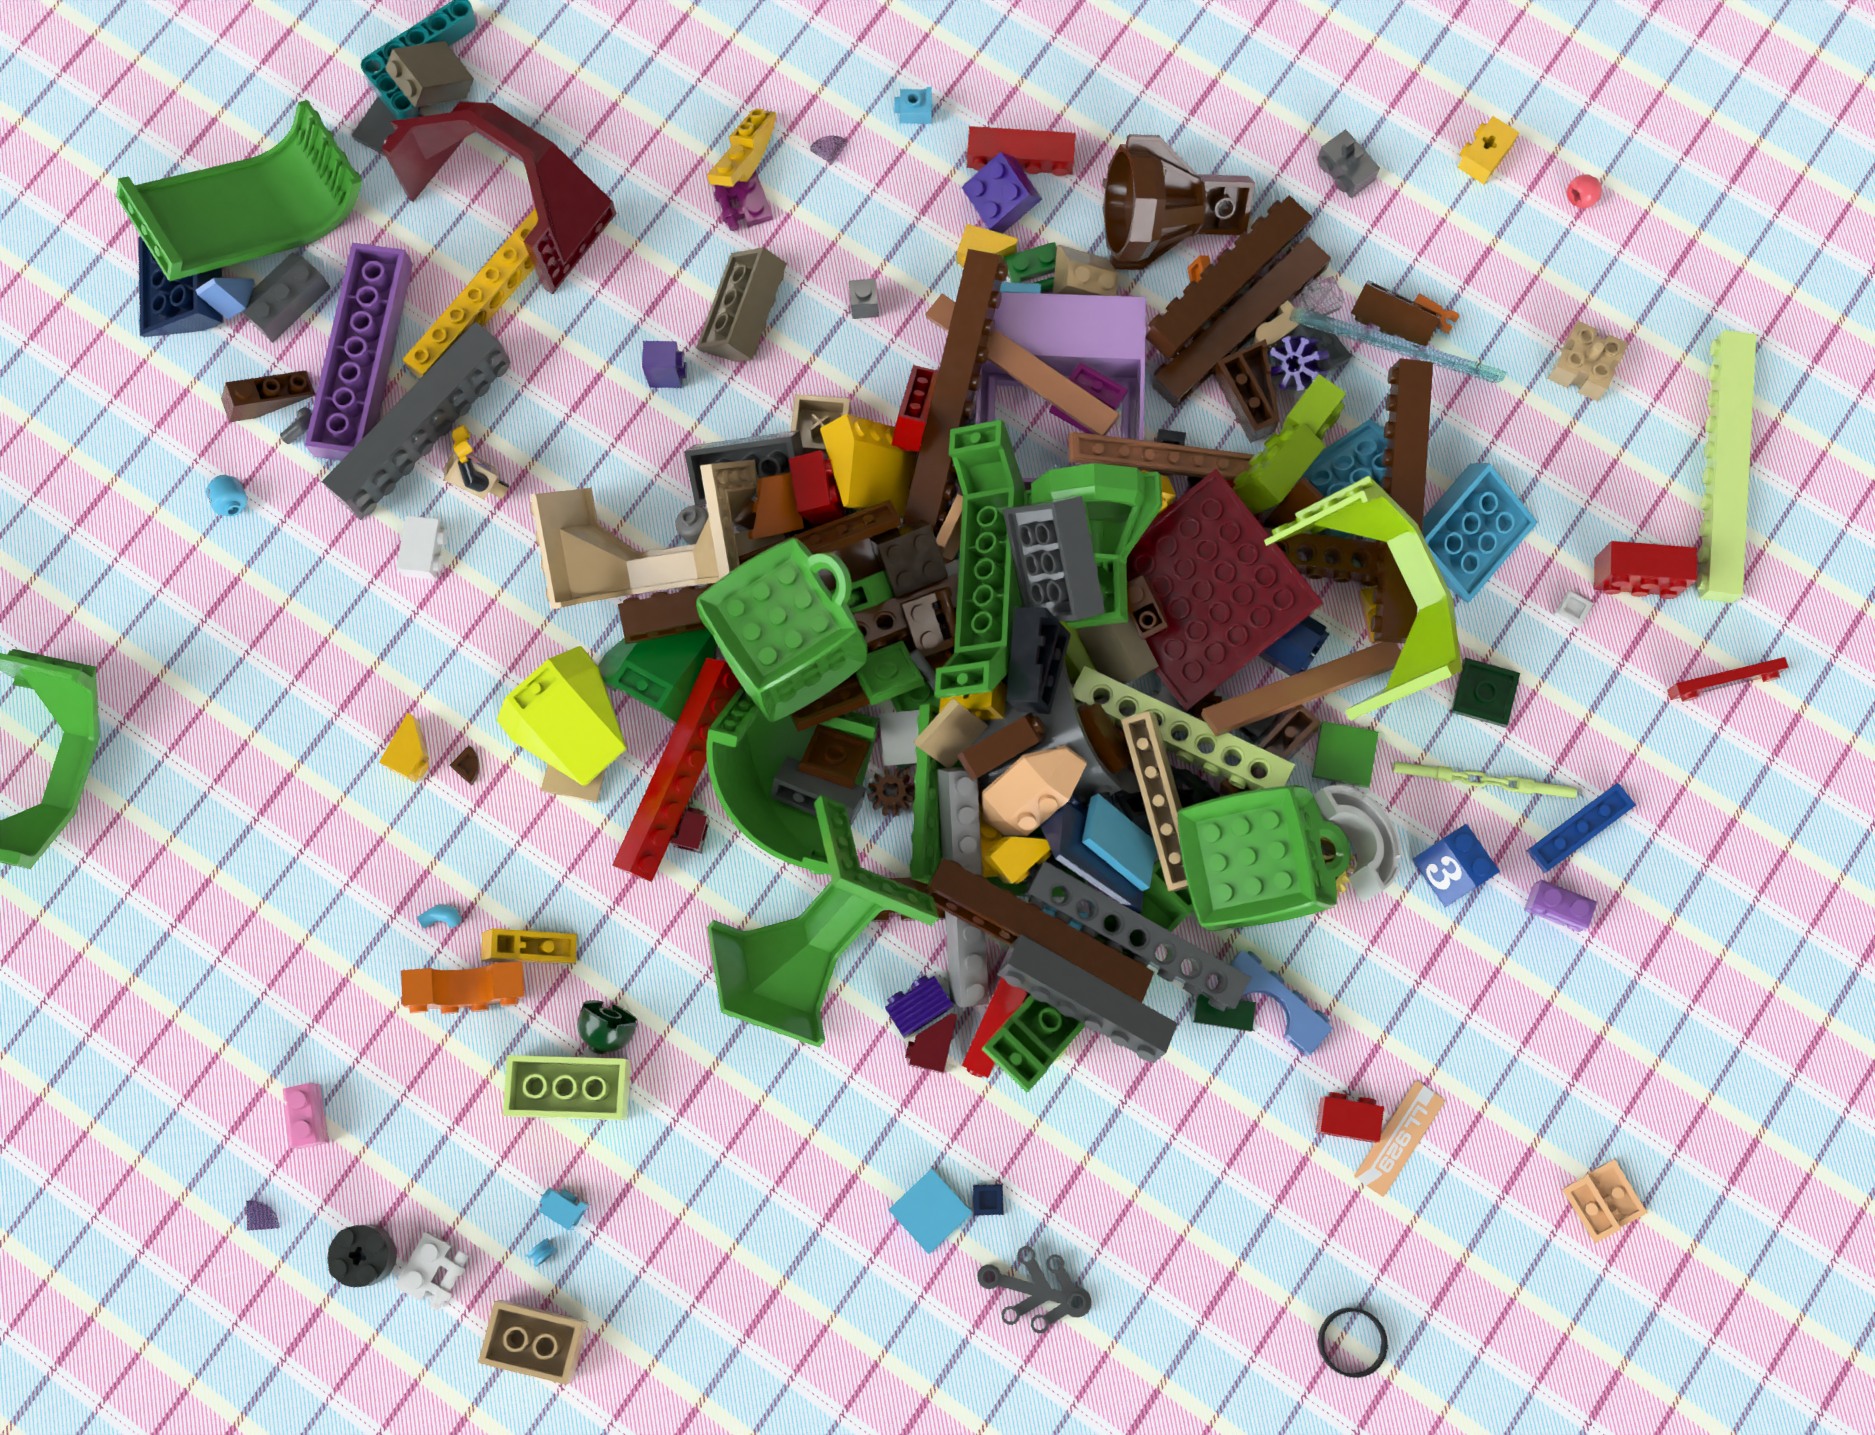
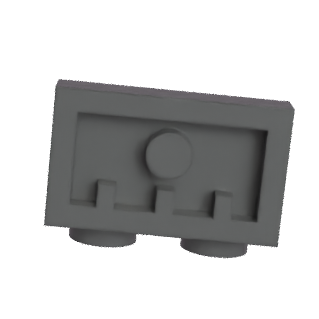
(1327, 341)

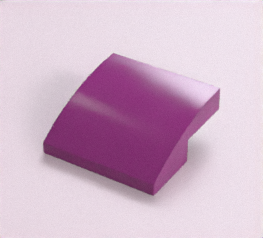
(1096, 385)

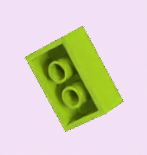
(1277, 467)

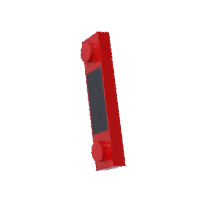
(1690, 689)

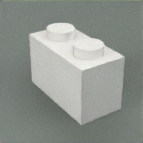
(421, 548)

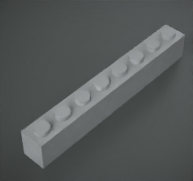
(962, 844)

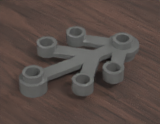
(1040, 1291)

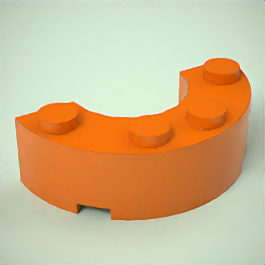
(462, 988)

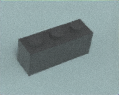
(802, 790)

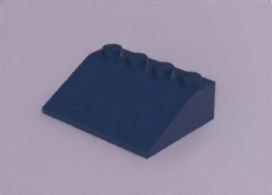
(172, 305)
(1065, 834)

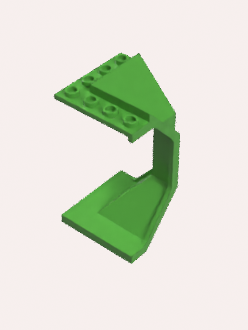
(71, 698)
(784, 969)

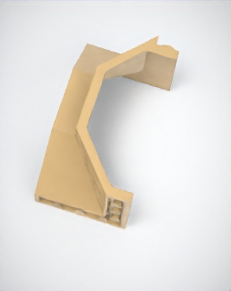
(592, 564)

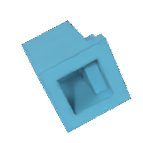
(914, 106)
(562, 1208)

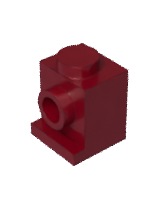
(691, 831)

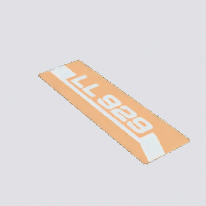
(1399, 1138)

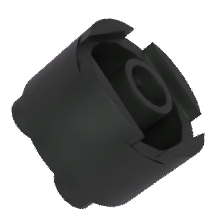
(349, 1268)

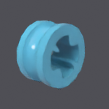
(541, 1252)

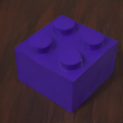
(1001, 193)

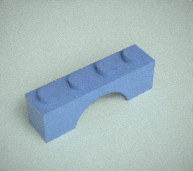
(1303, 1026)

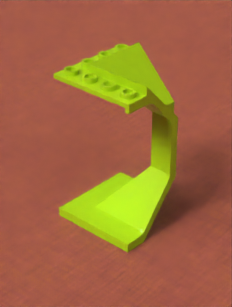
(1433, 643)

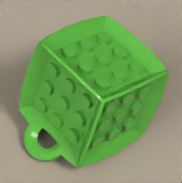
(785, 627)
(1259, 857)

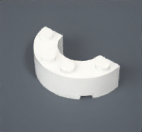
(1371, 835)

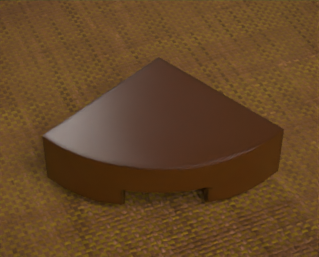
(467, 765)

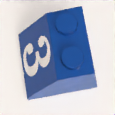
(1455, 865)

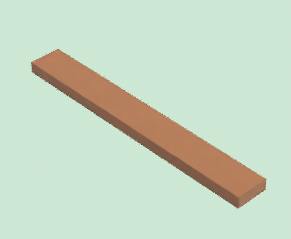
(1036, 375)
(1155, 456)
(1301, 688)

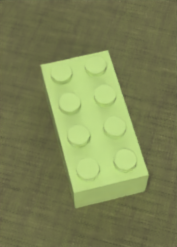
(567, 1087)

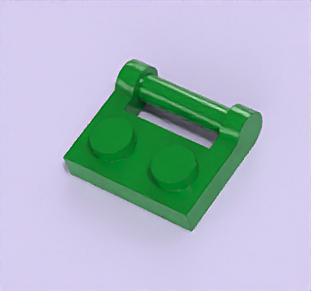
(1033, 264)

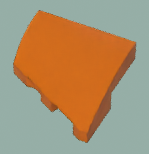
(775, 507)

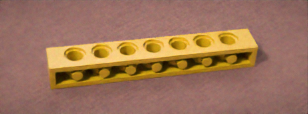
(477, 301)

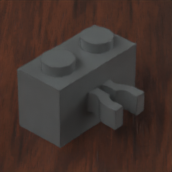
(1347, 163)

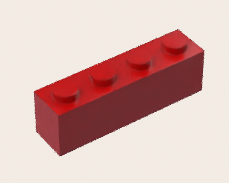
(1033, 149)
(915, 409)

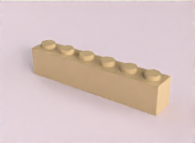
(1158, 793)

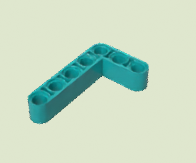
(456, 22)

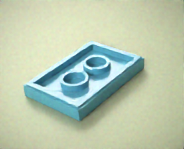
(1119, 842)

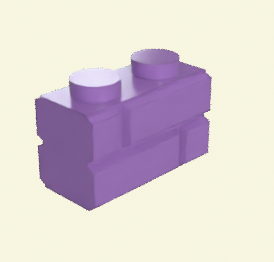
(1560, 905)

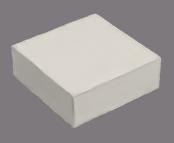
(1573, 609)

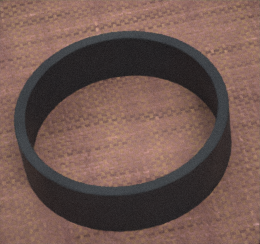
(1384, 1342)

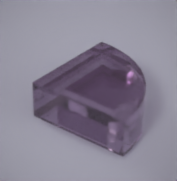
(829, 147)
(260, 1216)

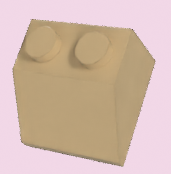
(1083, 273)

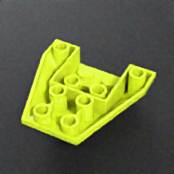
(565, 716)

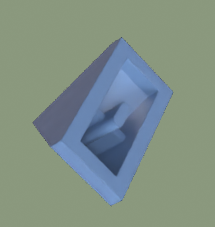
(227, 295)

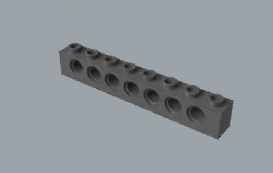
(1230, 980)

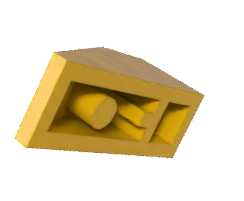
(528, 946)

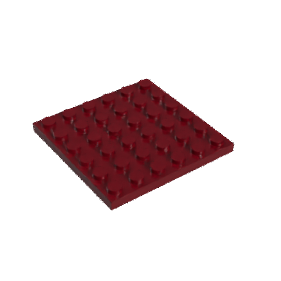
(1218, 589)

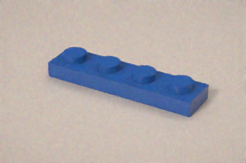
(1581, 828)

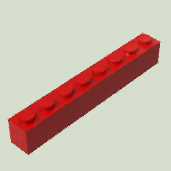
(676, 773)

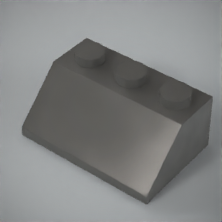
(284, 296)

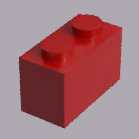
(1350, 1118)

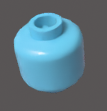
(226, 495)

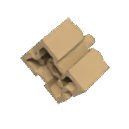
(1588, 361)

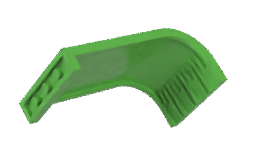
(247, 205)

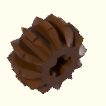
(903, 792)

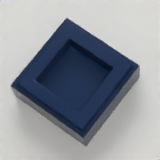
(988, 1199)

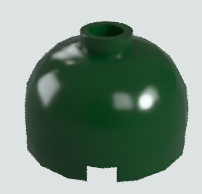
(605, 1028)

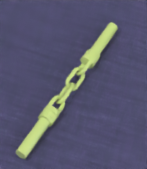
(1523, 785)

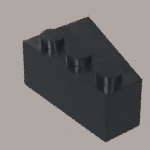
(1035, 659)

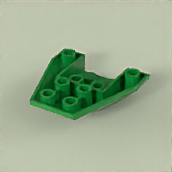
(659, 669)

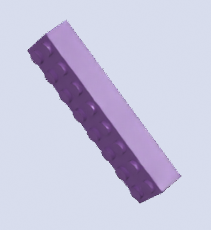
(359, 349)

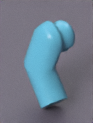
(442, 913)

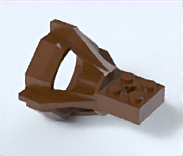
(1156, 211)

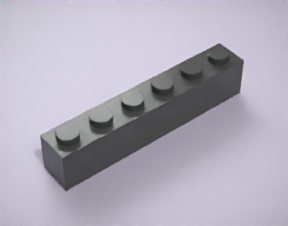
(1087, 999)

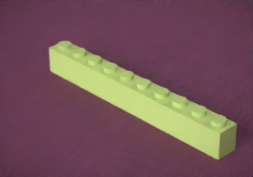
(1727, 467)

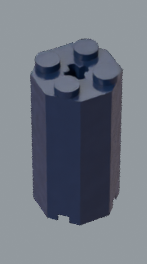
(1293, 650)

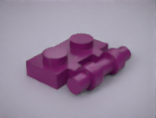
(752, 202)

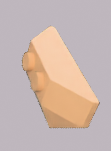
(1031, 790)

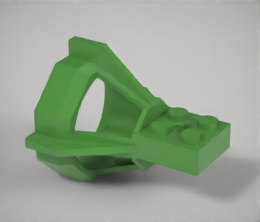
(1118, 512)

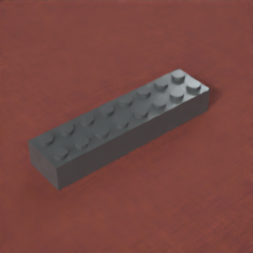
(417, 421)

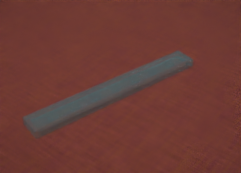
(1397, 345)

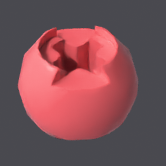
(1584, 191)

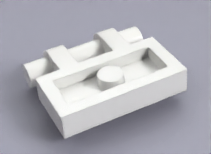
(424, 1266)

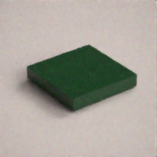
(1485, 692)

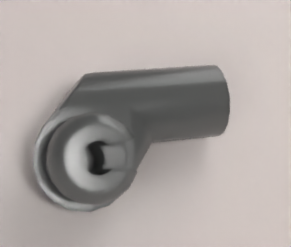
(298, 427)

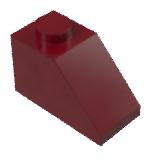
(932, 1046)

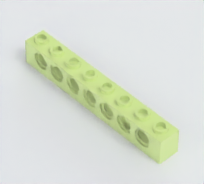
(1278, 770)

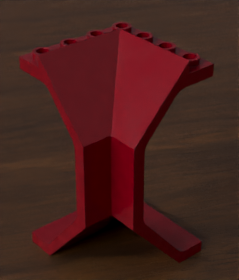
(567, 202)

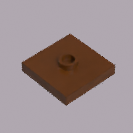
(834, 756)

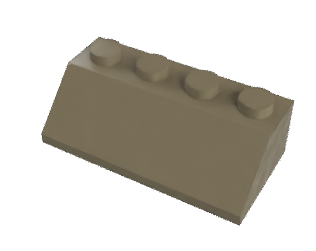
(742, 305)

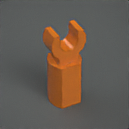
(1449, 314)

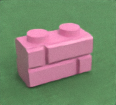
(305, 1115)

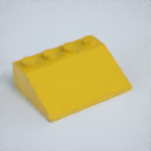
(867, 464)

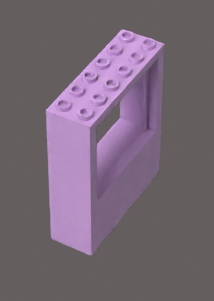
(1069, 330)

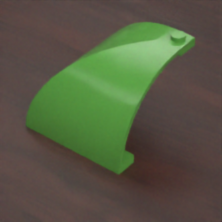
(742, 764)

